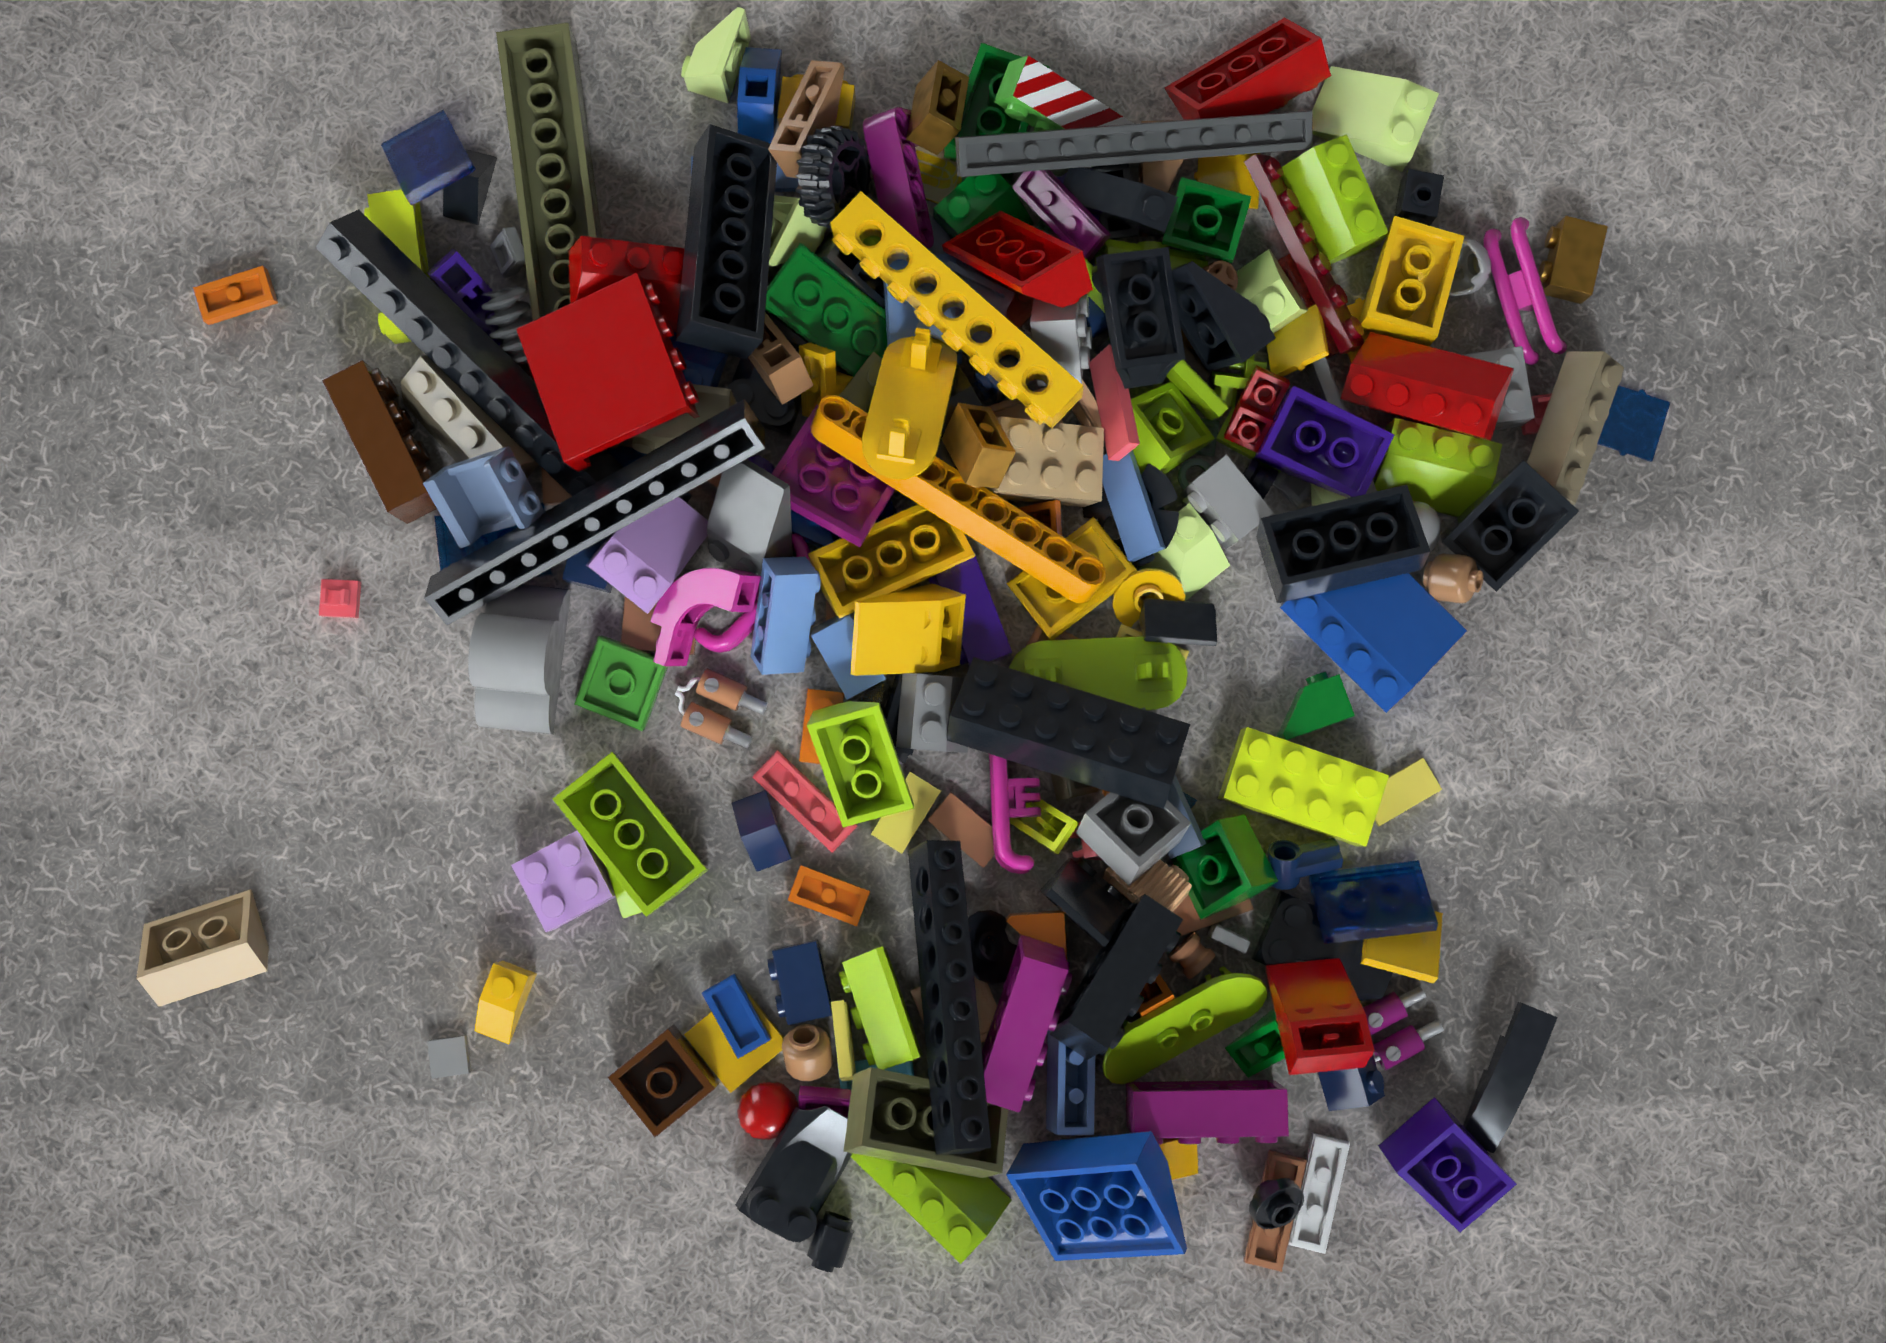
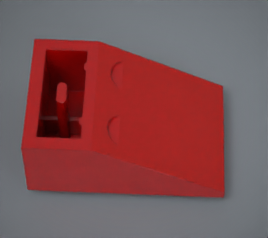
(1319, 1017)

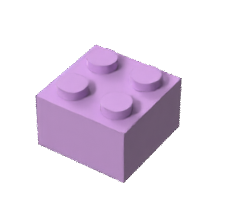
(564, 881)

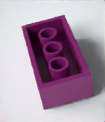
(1022, 1021)
(1208, 1110)

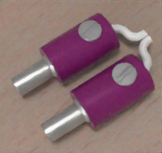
(1404, 1042)

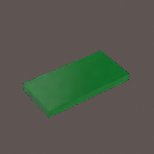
(827, 310)

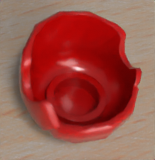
(766, 1109)

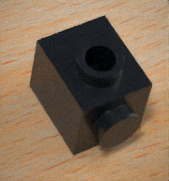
(1419, 196)

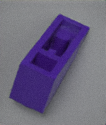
(464, 288)

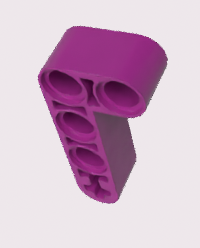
(898, 172)

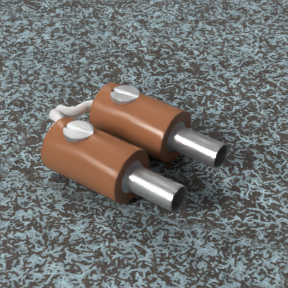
(712, 724)

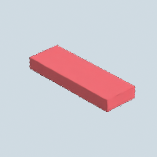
(1113, 406)
(803, 800)

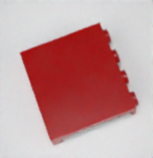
(607, 369)

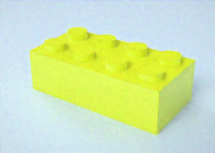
(1303, 787)

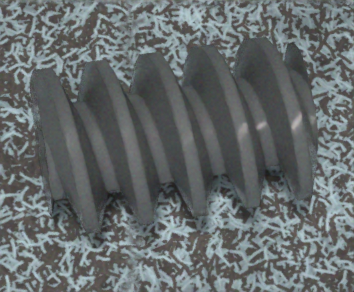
(508, 318)

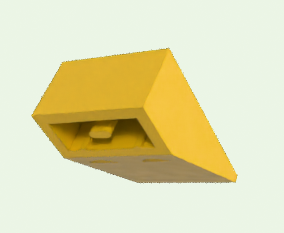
(908, 631)

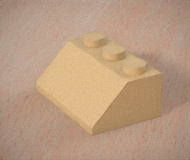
(202, 949)

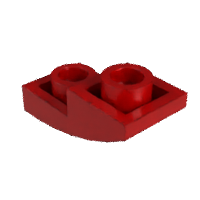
(1256, 408)

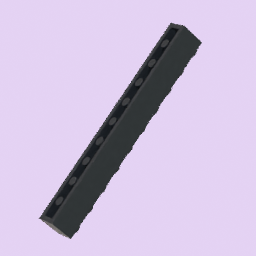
(453, 343)
(596, 512)

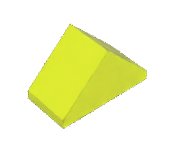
(1049, 829)

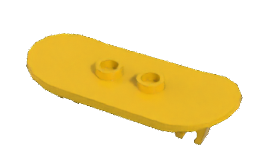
(909, 405)

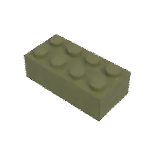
(895, 1123)

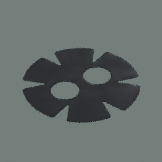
(1162, 492)

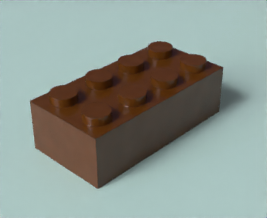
(383, 439)

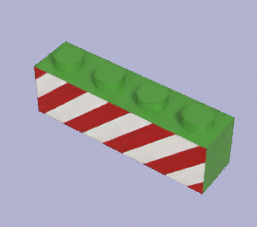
(1048, 100)

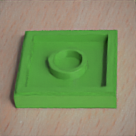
(621, 683)

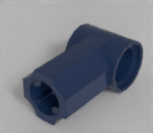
(1297, 861)

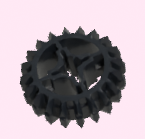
(831, 173)

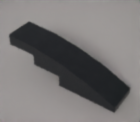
(1508, 1075)

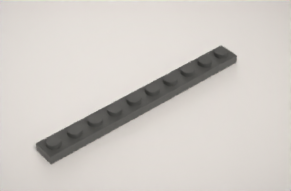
(1133, 143)

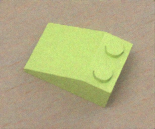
(1376, 112)

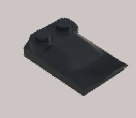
(1140, 314)
(750, 386)
(1296, 936)
(797, 1174)

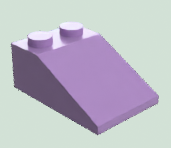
(650, 552)

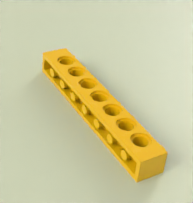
(865, 219)

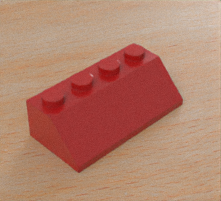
(1253, 75)
(1024, 259)
(603, 261)
(1428, 385)

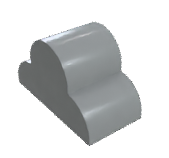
(519, 659)

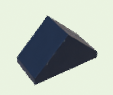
(760, 831)

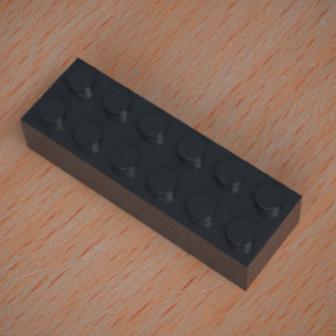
(727, 243)
(1067, 732)

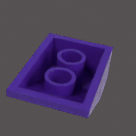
(1324, 444)
(1446, 1165)

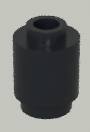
(830, 1241)

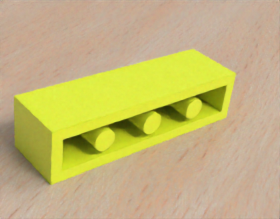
(404, 227)

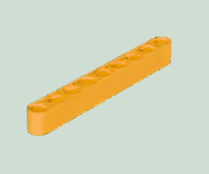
(971, 509)

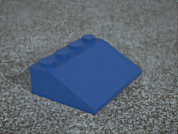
(1379, 633)
(1100, 1196)

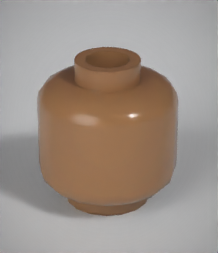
(1452, 578)
(807, 1052)

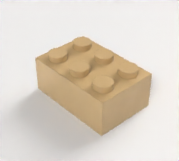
(1053, 463)

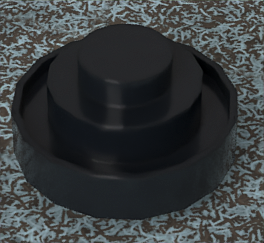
(1276, 1203)

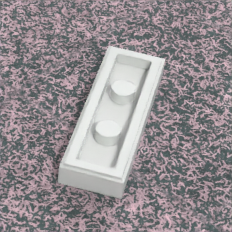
(1320, 1189)

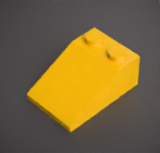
(1411, 282)

